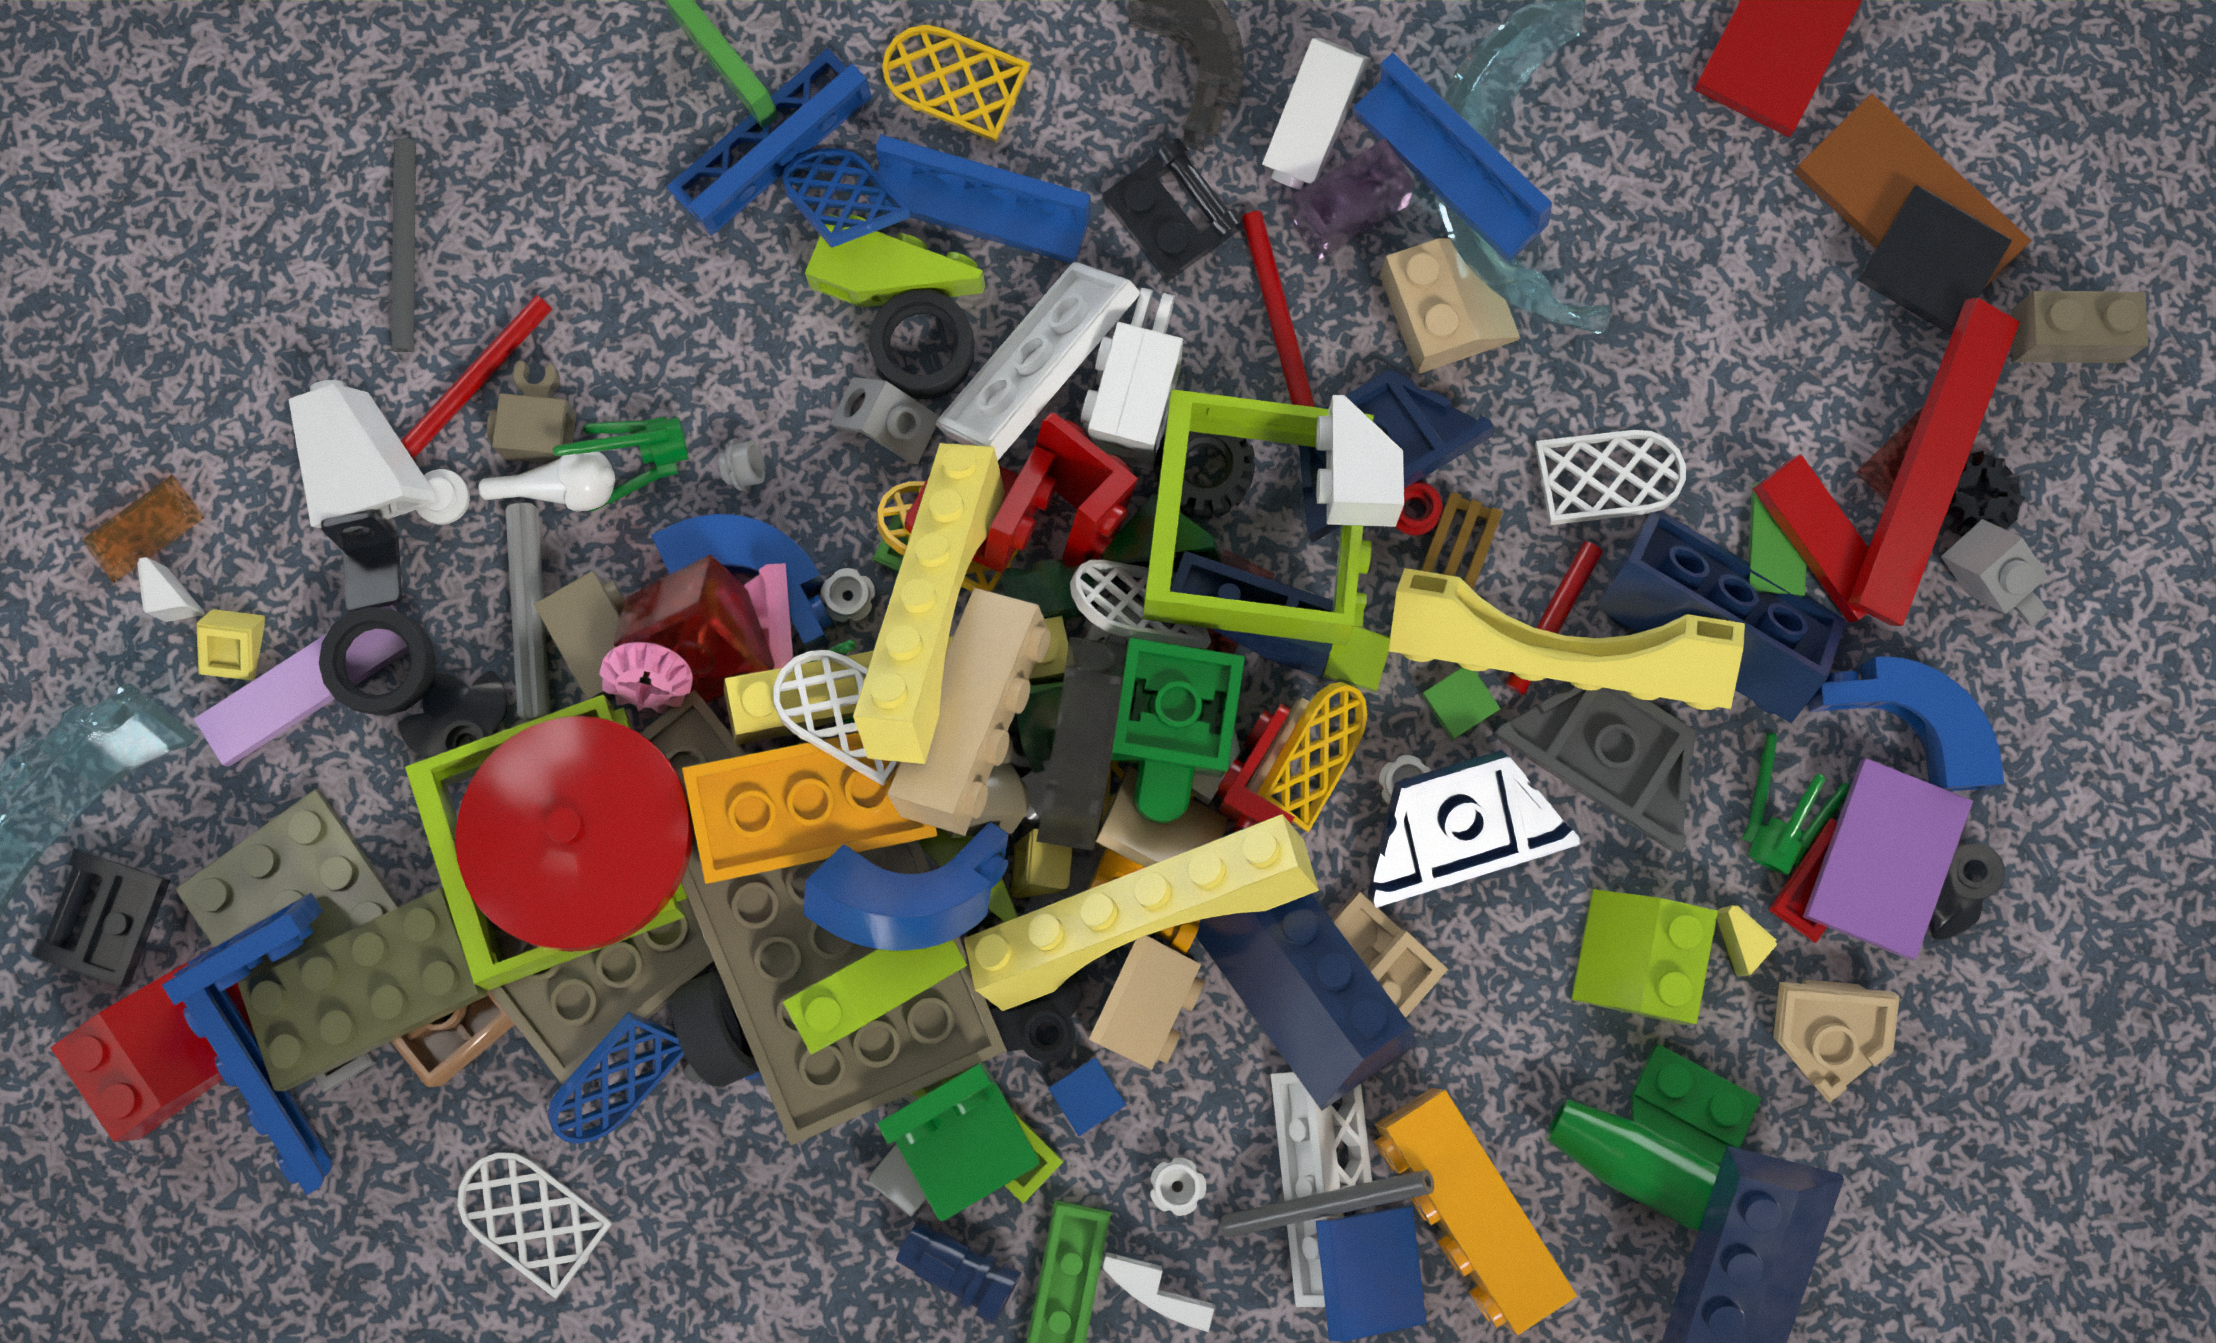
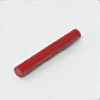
(1563, 601)

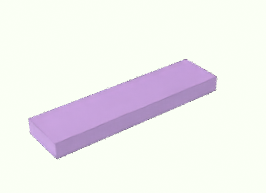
(289, 694)

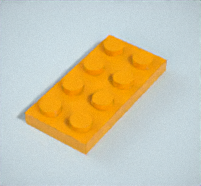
(790, 810)

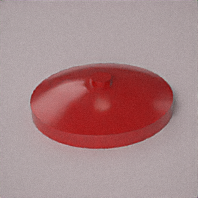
(574, 834)

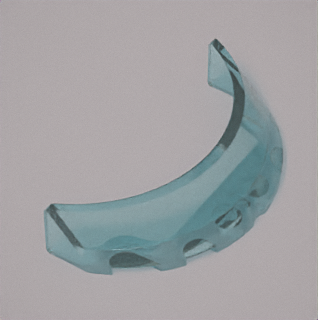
(1482, 95)
(61, 775)

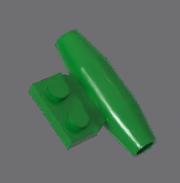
(1672, 1142)

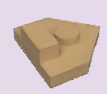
(1835, 1030)

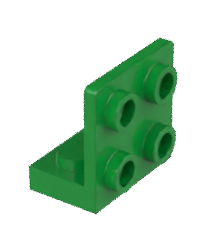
(961, 1141)

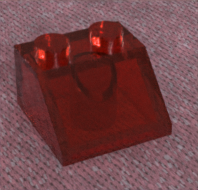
(704, 620)

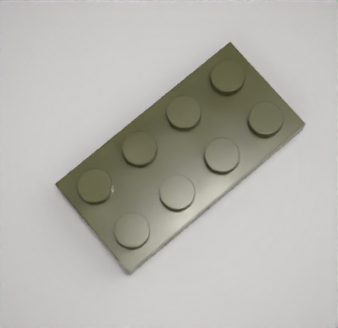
(359, 991)

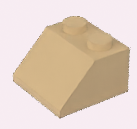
(1443, 305)
(1147, 1002)

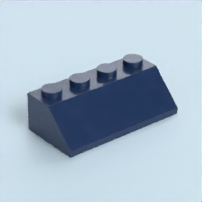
(1681, 572)
(1309, 994)
(1753, 1251)

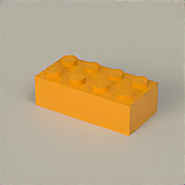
(1476, 1213)

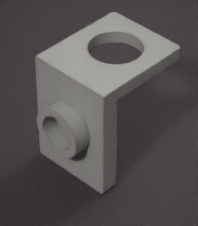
(887, 417)

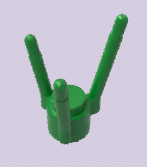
(658, 440)
(1781, 843)

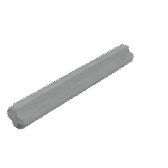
(527, 625)

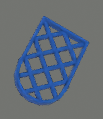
(814, 162)
(633, 1098)

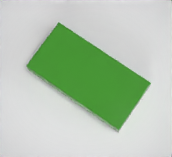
(1772, 554)

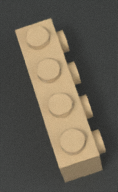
(980, 693)

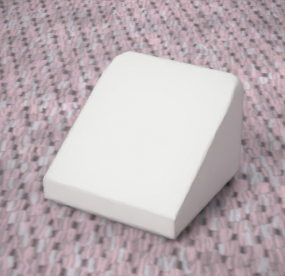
(164, 594)

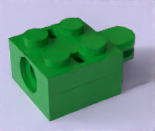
(1174, 721)

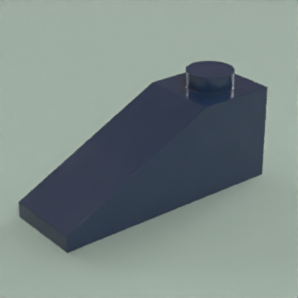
(1214, 579)

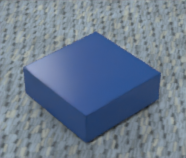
(1087, 1096)

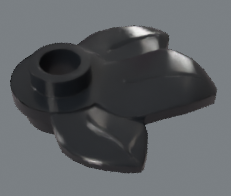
(454, 712)
(1960, 899)
(1019, 1024)

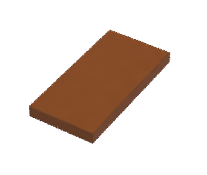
(1873, 165)

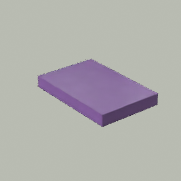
(1888, 859)

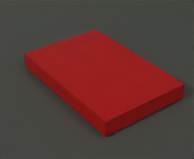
(1775, 58)

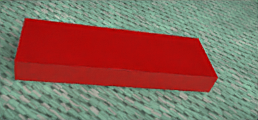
(1816, 529)

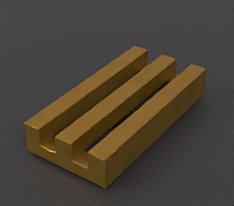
(1473, 511)

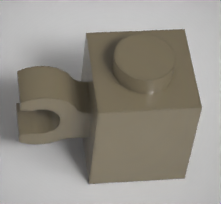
(533, 423)

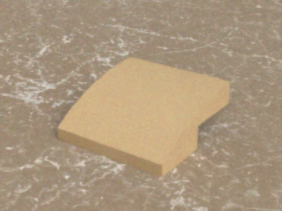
(1151, 843)
(1391, 954)

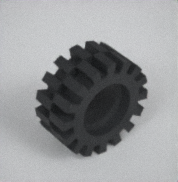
(1226, 492)

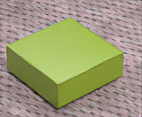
(1359, 661)

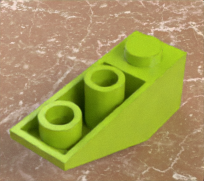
(881, 266)

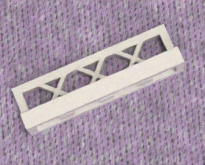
(1311, 1167)

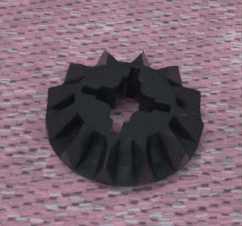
(1996, 478)

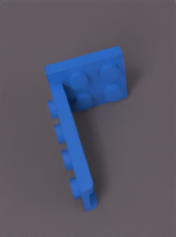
(239, 1058)

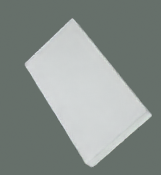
(1037, 358)

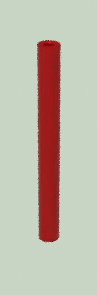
(1277, 309)
(475, 376)

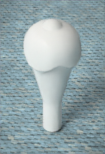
(573, 480)

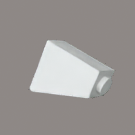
(1314, 112)
(353, 456)

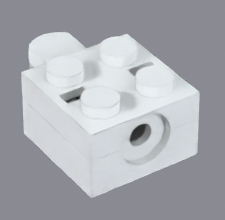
(1135, 385)

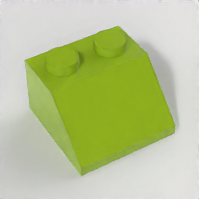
(1644, 956)

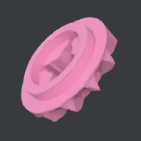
(627, 663)

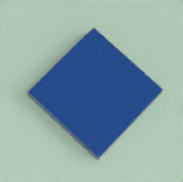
(1370, 1273)

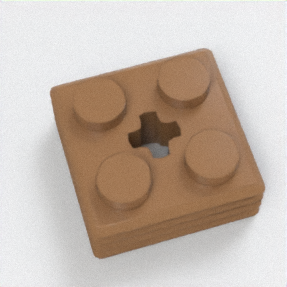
(448, 1045)

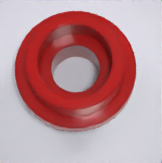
(1432, 506)

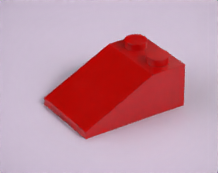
(141, 1060)

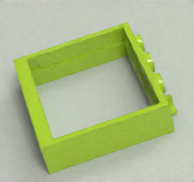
(1255, 421)
(430, 788)

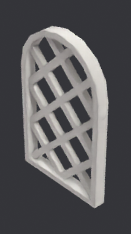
(1628, 509)
(1195, 637)
(814, 737)
(492, 1241)

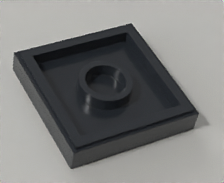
(1934, 259)

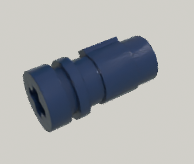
(959, 1270)

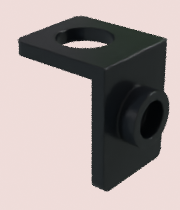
(369, 560)

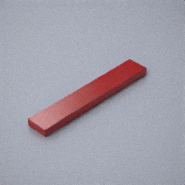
(1934, 462)

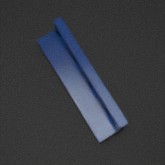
(1454, 159)
(767, 160)
(976, 203)

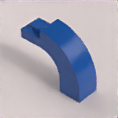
(743, 548)
(1945, 717)
(901, 909)

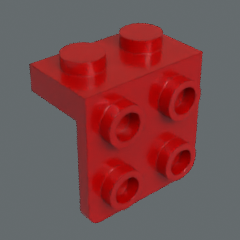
(1092, 483)
(1014, 520)
(1239, 802)

